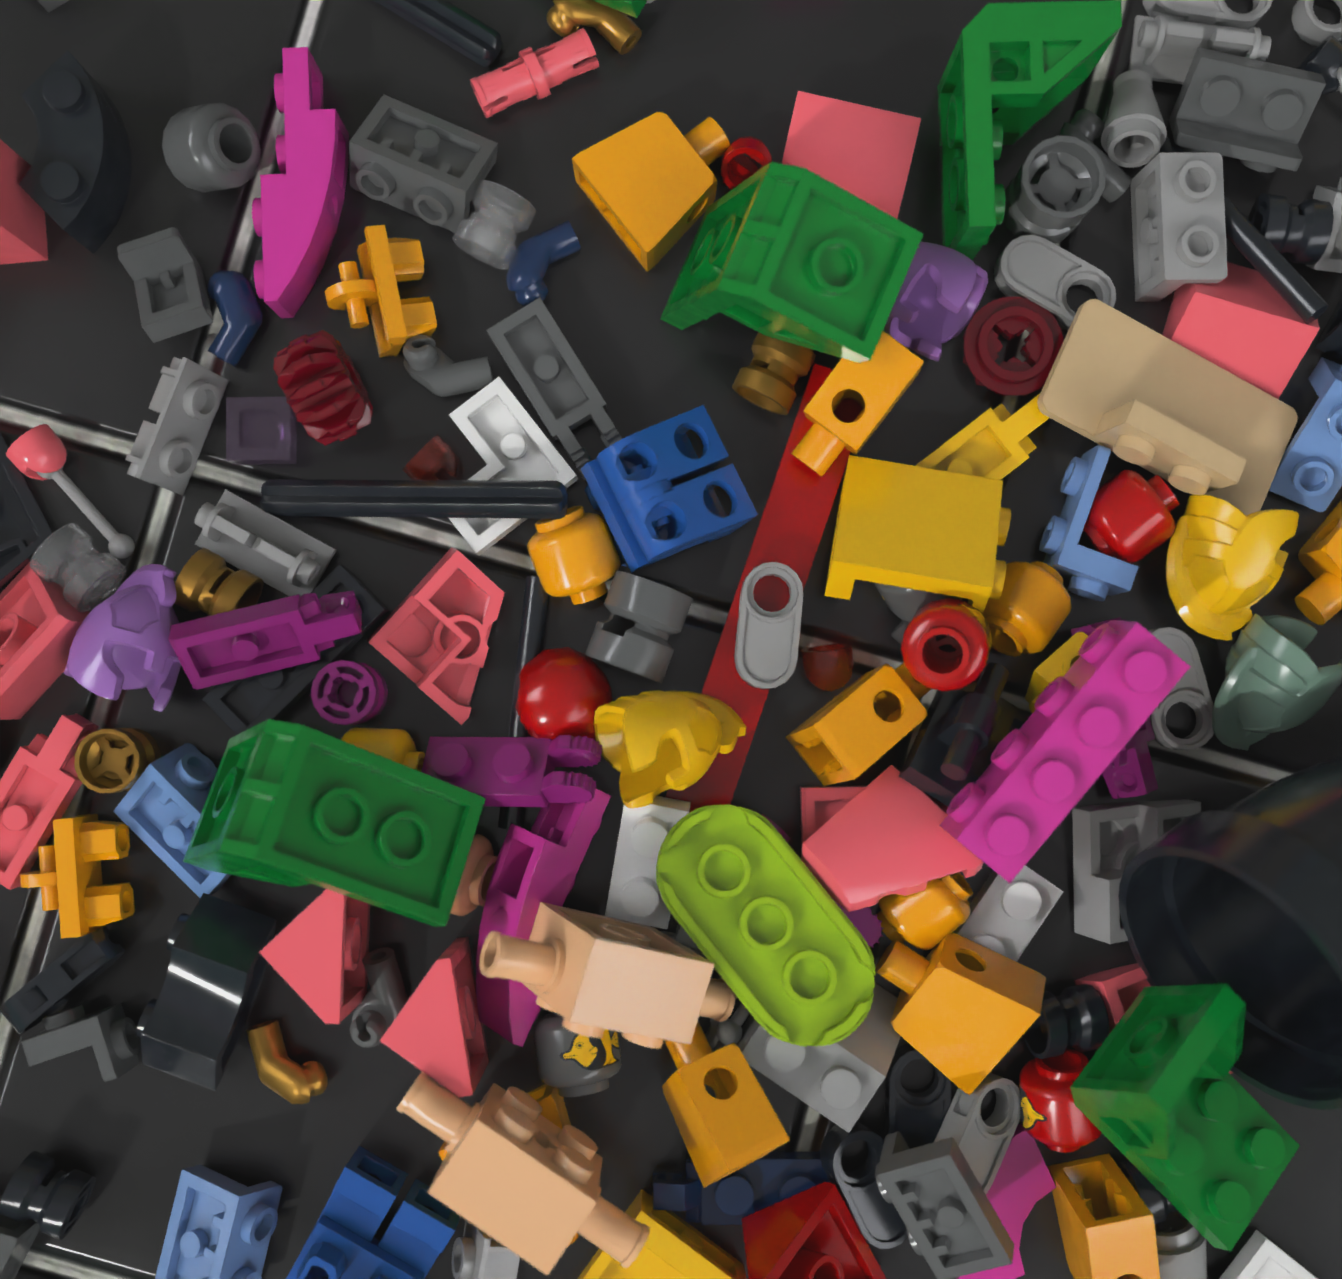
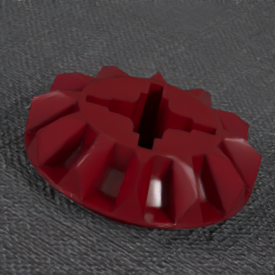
(1010, 318)

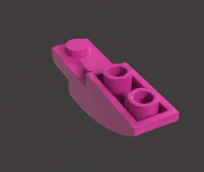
(305, 201)
(528, 871)

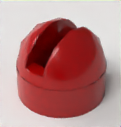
(737, 166)

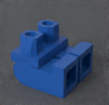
(637, 496)
(344, 1238)

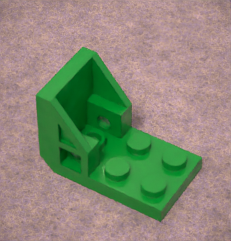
(1025, 65)
(796, 263)
(337, 817)
(1177, 1111)

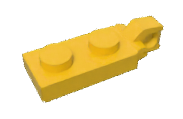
(989, 444)

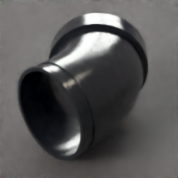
(1255, 906)

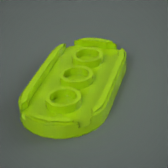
(766, 925)

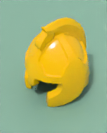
(1224, 562)
(664, 740)

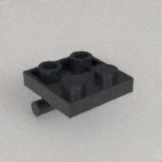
(961, 735)

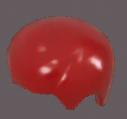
(561, 694)

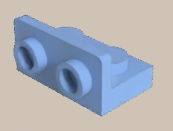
(166, 809)
(218, 1227)

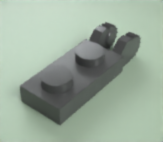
(552, 378)

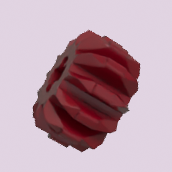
(323, 387)

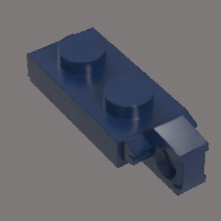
(740, 1193)

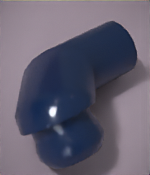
(533, 259)
(239, 312)

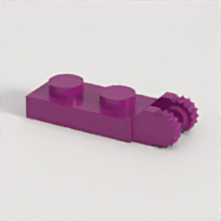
(515, 768)

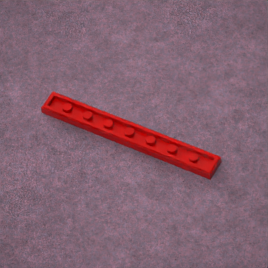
(786, 535)

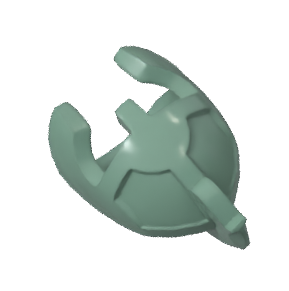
(1270, 682)

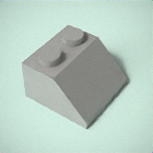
(834, 1077)

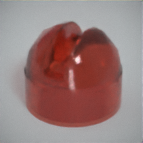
(431, 459)
(828, 665)

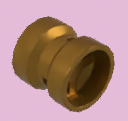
(773, 374)
(213, 587)
(103, 764)

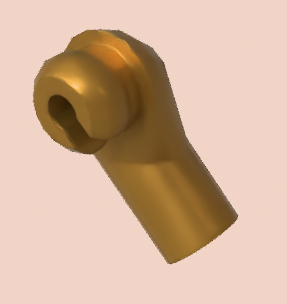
(611, 24)
(279, 1071)

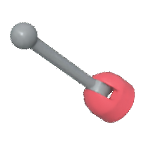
(42, 457)

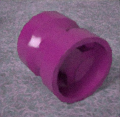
(361, 690)

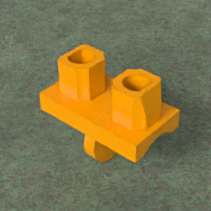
(382, 265)
(73, 874)

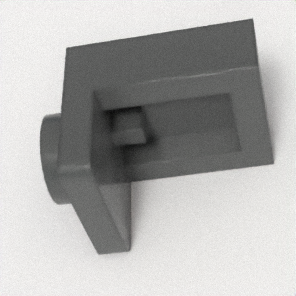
(167, 284)
(71, 1030)

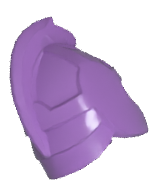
(936, 299)
(127, 640)

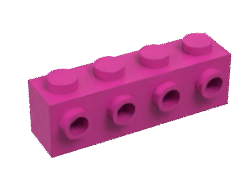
(1063, 745)

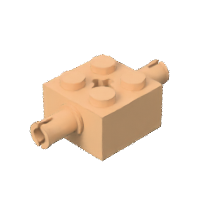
(610, 976)
(521, 1175)

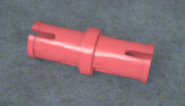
(535, 73)

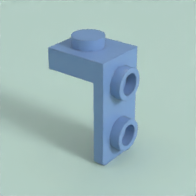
(1313, 460)
(1089, 571)

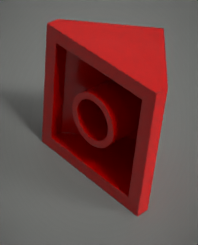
(808, 1239)

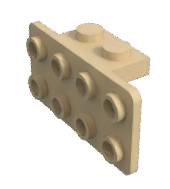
(1166, 408)

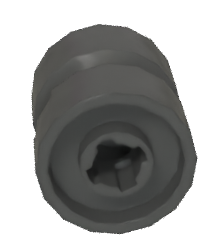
(1054, 189)
(639, 626)

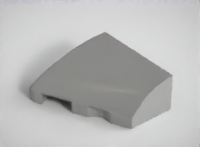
(1103, 845)

